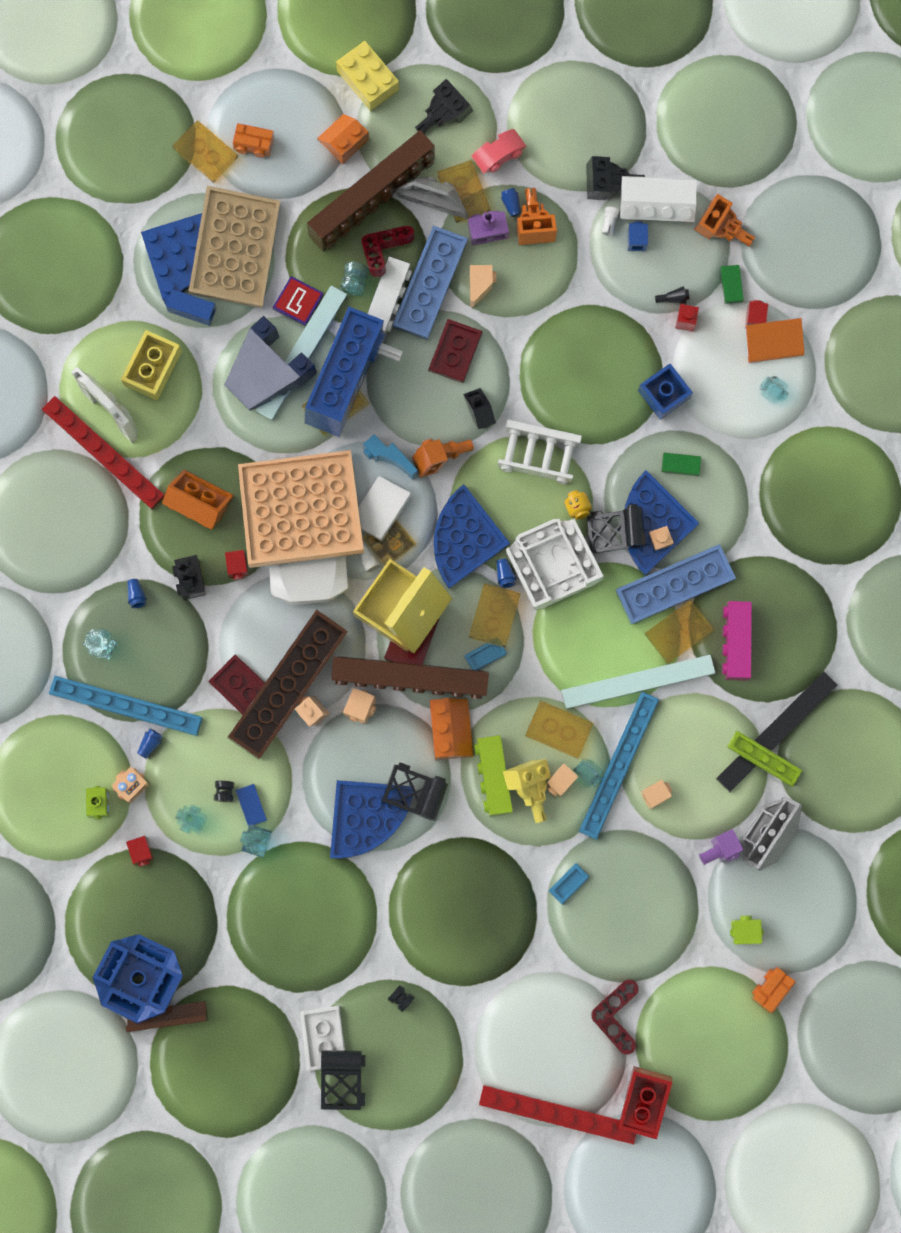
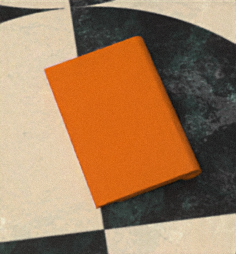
(775, 340)

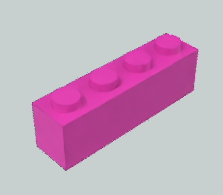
(737, 640)

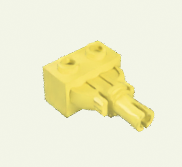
(530, 783)

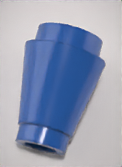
(511, 201)
(505, 574)
(136, 595)
(149, 743)

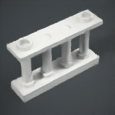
(533, 434)

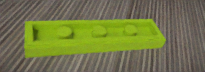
(764, 758)

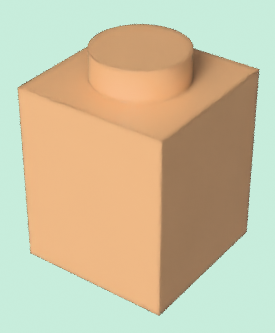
(656, 794)

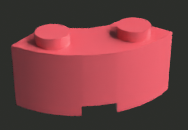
(493, 155)

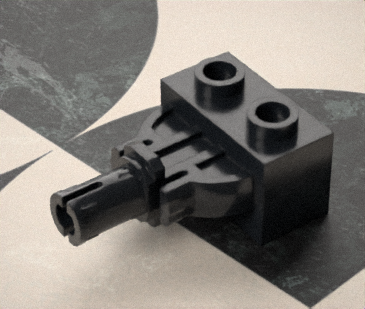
(445, 107)
(604, 177)
(189, 577)

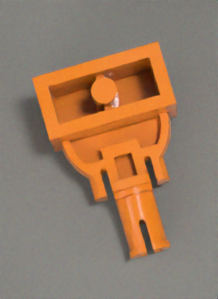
(722, 222)
(535, 224)
(434, 455)

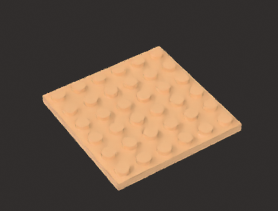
(300, 509)

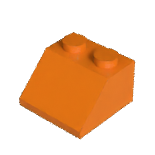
(344, 137)

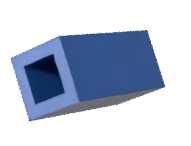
(190, 307)

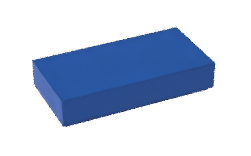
(251, 805)

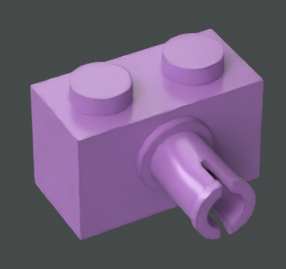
(488, 227)
(724, 847)

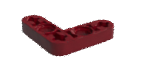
(379, 244)
(609, 1019)

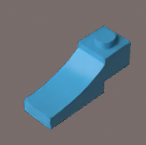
(377, 450)

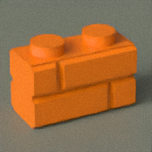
(253, 140)
(773, 989)

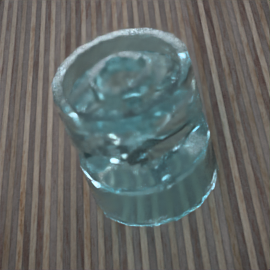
(354, 278)

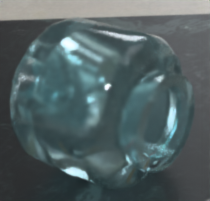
(774, 389)
(588, 773)

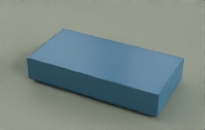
(484, 656)
(568, 883)

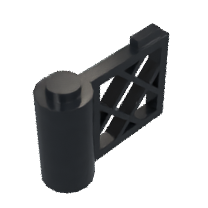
(631, 529)
(430, 797)
(342, 1063)

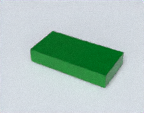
(731, 284)
(681, 464)

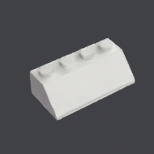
(658, 199)

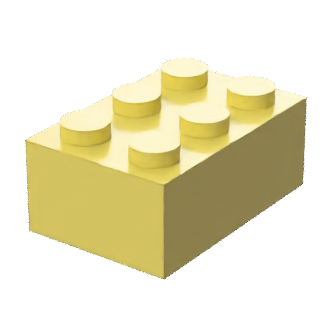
(367, 75)
(151, 365)

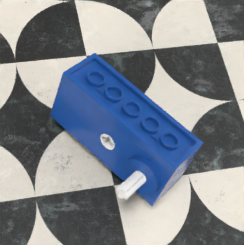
(344, 370)

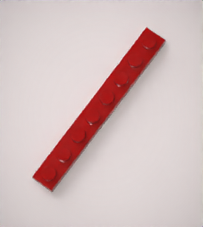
(103, 452)
(554, 1114)

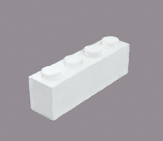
(389, 292)

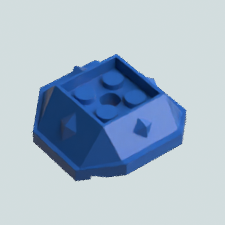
(135, 957)

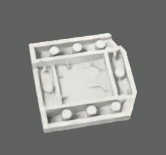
(96, 392)
(553, 562)
(309, 580)

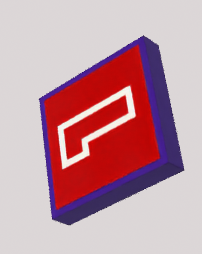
(298, 301)

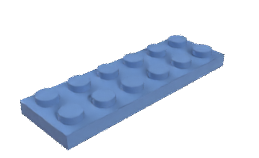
(430, 282)
(675, 584)

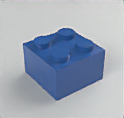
(665, 391)

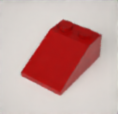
(645, 1102)

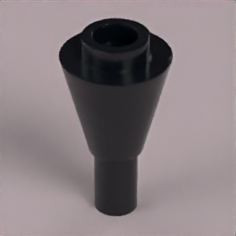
(678, 295)

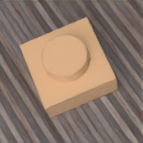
(661, 538)

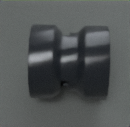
(223, 796)
(401, 998)

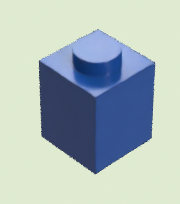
(637, 236)

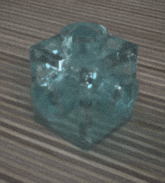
(100, 643)
(197, 822)
(255, 840)

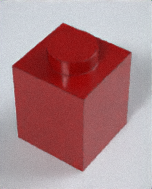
(756, 312)
(686, 317)
(236, 564)
(140, 851)

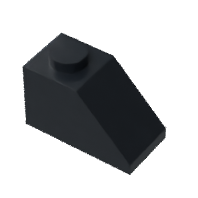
(480, 408)

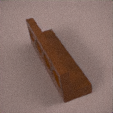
(173, 1016)

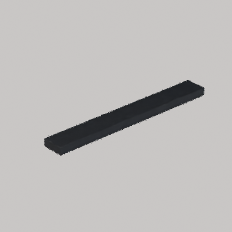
(779, 729)

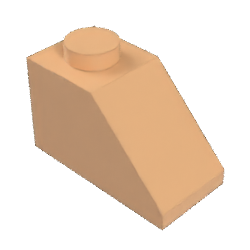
(480, 282)
(561, 781)

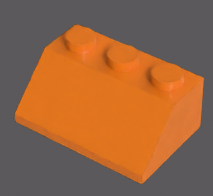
(197, 499)
(451, 728)

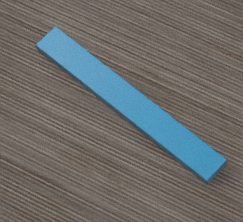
(125, 705)
(618, 765)

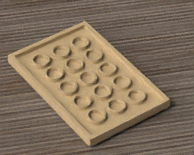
(234, 247)

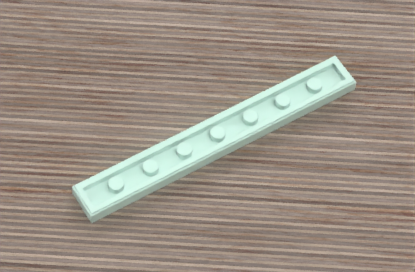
(308, 341)
(638, 682)

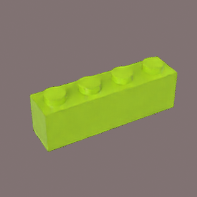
(492, 767)

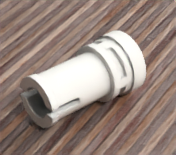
(610, 216)
(368, 560)

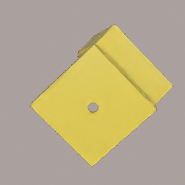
(403, 605)

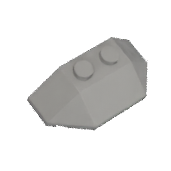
(433, 195)
(771, 833)

